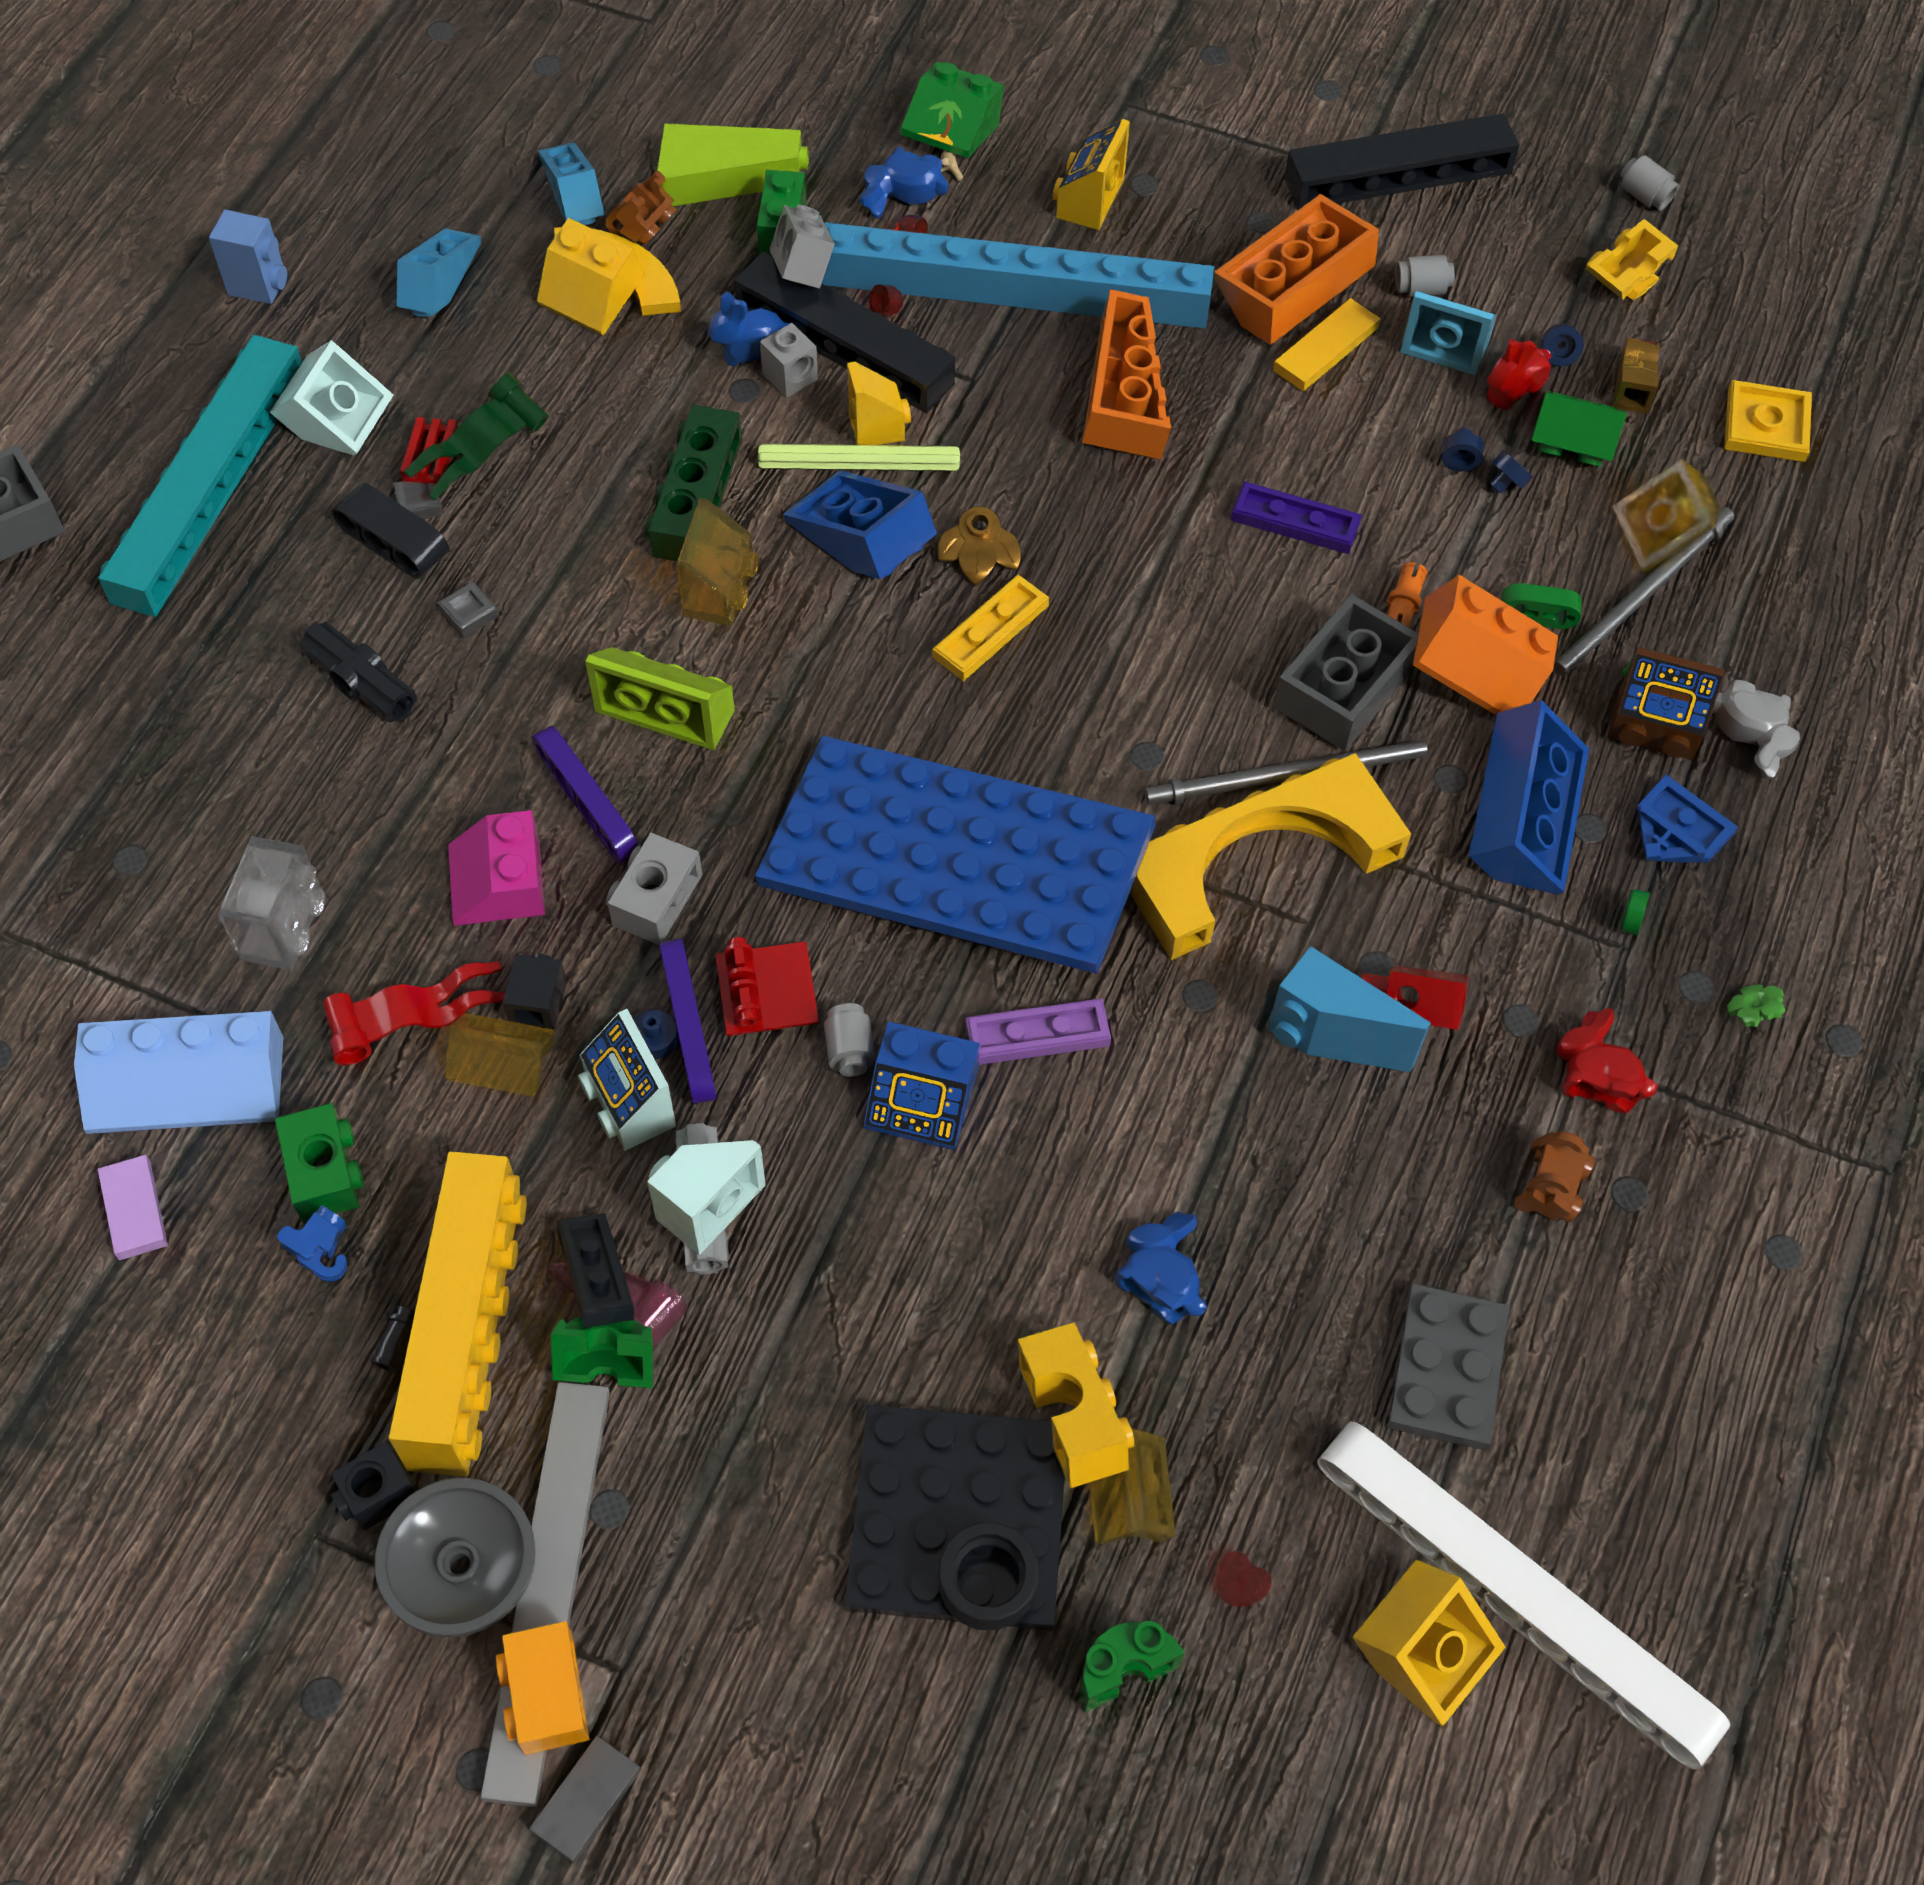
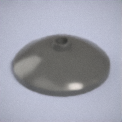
(436, 1530)

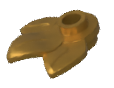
(979, 548)

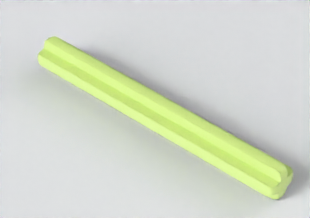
(859, 457)

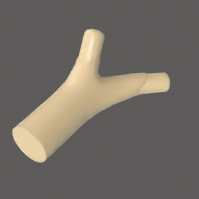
(949, 163)

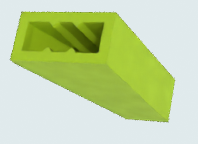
(725, 160)

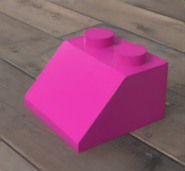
(497, 870)

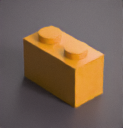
(543, 1688)

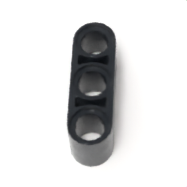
(390, 530)

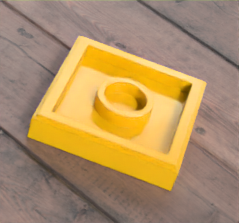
(1768, 421)

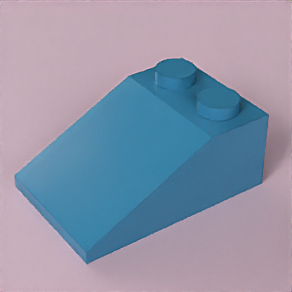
(1343, 1017)

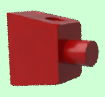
(1440, 993)

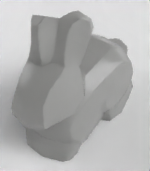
(1757, 720)

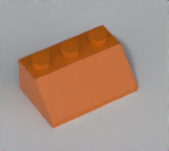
(1483, 646)

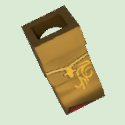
(1637, 371)

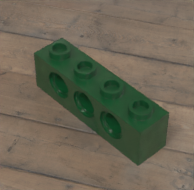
(695, 470)

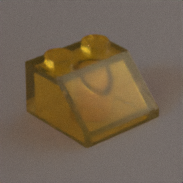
(715, 566)

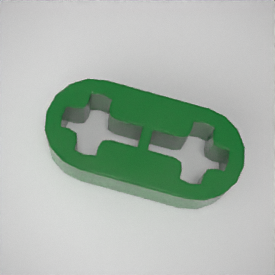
(1544, 604)

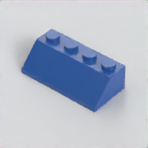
(1530, 799)

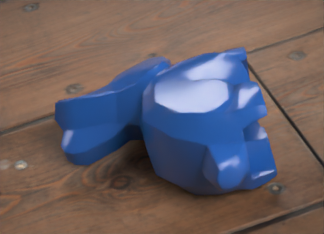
(904, 177)
(741, 329)
(1159, 1272)

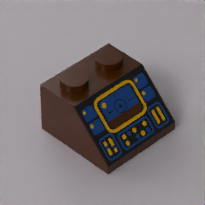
(1665, 703)

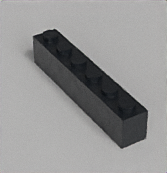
(1402, 160)
(851, 332)

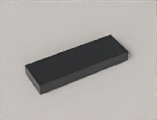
(595, 1270)

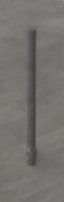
(1639, 596)
(1178, 791)

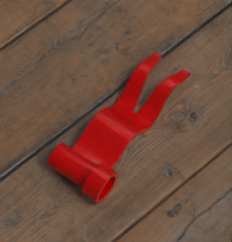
(399, 1006)

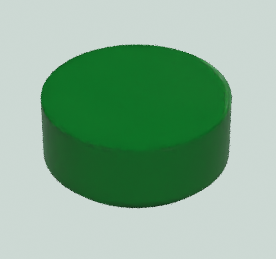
(1635, 912)

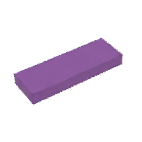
(1040, 1031)

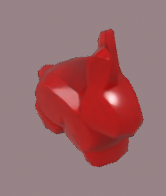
(1518, 371)
(1602, 1070)

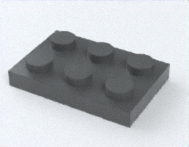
(1448, 1367)

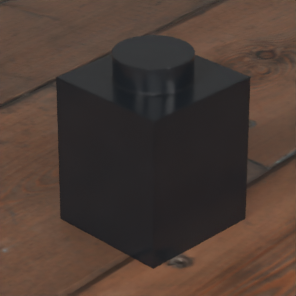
(535, 991)

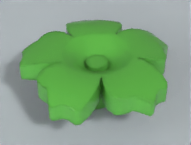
(1757, 1004)

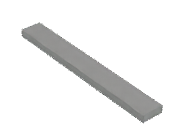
(559, 1538)

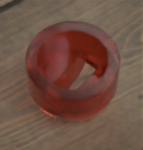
(912, 223)
(886, 300)

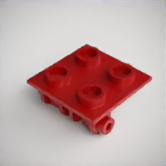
(765, 987)

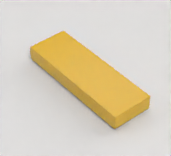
(1326, 344)
(990, 627)

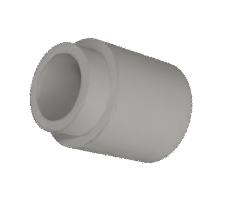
(1649, 182)
(1424, 274)
(849, 1039)

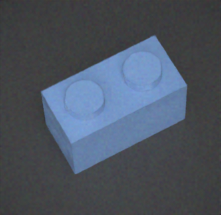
(248, 256)

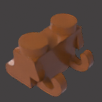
(641, 209)
(1561, 1167)

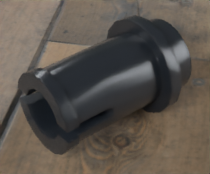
(395, 1339)

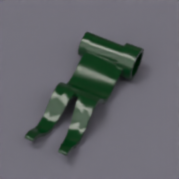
(483, 432)

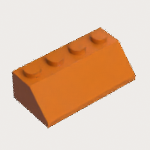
(1297, 267)

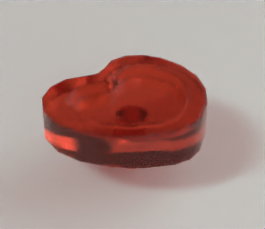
(1241, 1582)

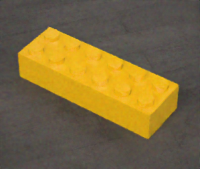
(458, 1316)

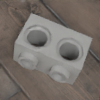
(802, 245)

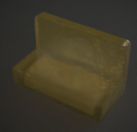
(497, 1053)
(1136, 1499)

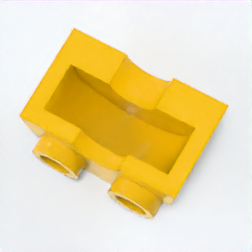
(1633, 262)

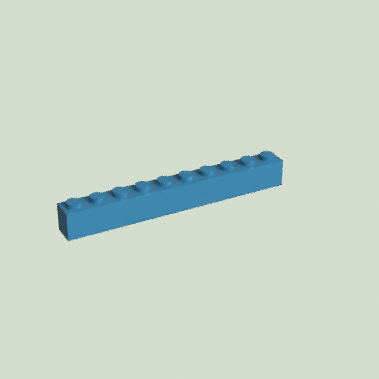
(1015, 274)

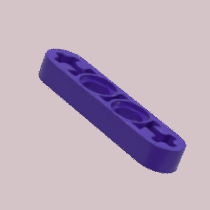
(585, 793)
(687, 1021)

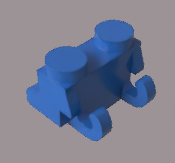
(315, 1242)

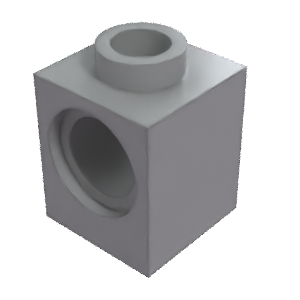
(789, 360)

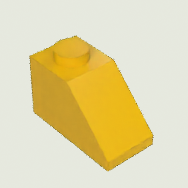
(875, 407)

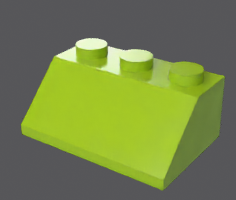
(660, 696)

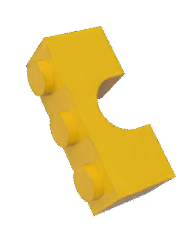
(1091, 1437)

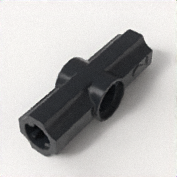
(358, 671)

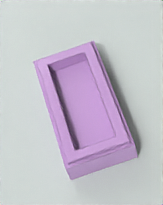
(132, 1207)

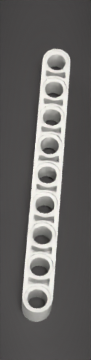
(1525, 1596)

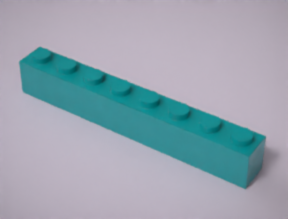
(199, 479)

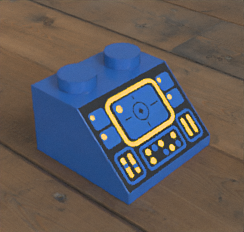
(922, 1085)

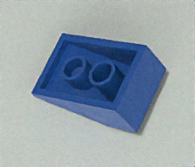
(864, 522)

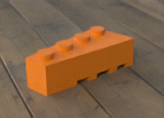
(1126, 388)

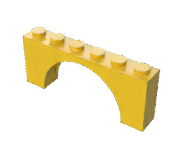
(1332, 803)

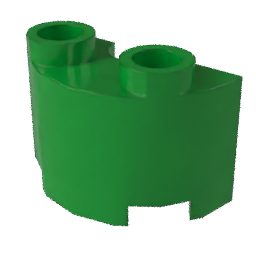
(609, 1349)
(1126, 1650)

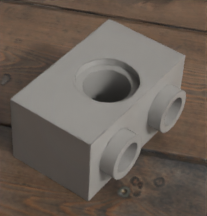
(654, 911)

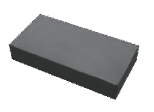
(585, 1799)

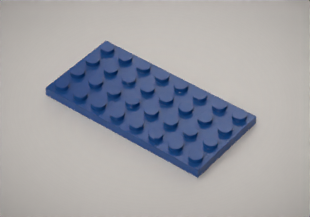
(958, 853)

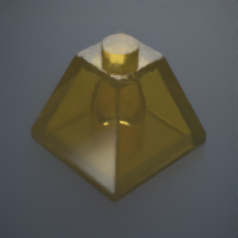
(1667, 513)

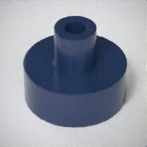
(1570, 347)
(1462, 451)
(1509, 472)
(658, 1032)

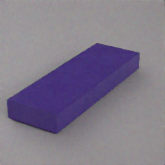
(1296, 517)

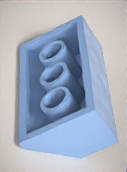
(178, 1072)

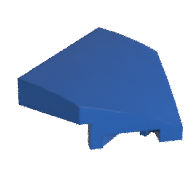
(1680, 825)

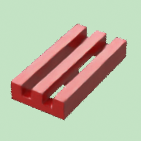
(415, 444)

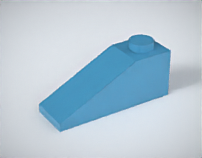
(572, 183)
(434, 270)

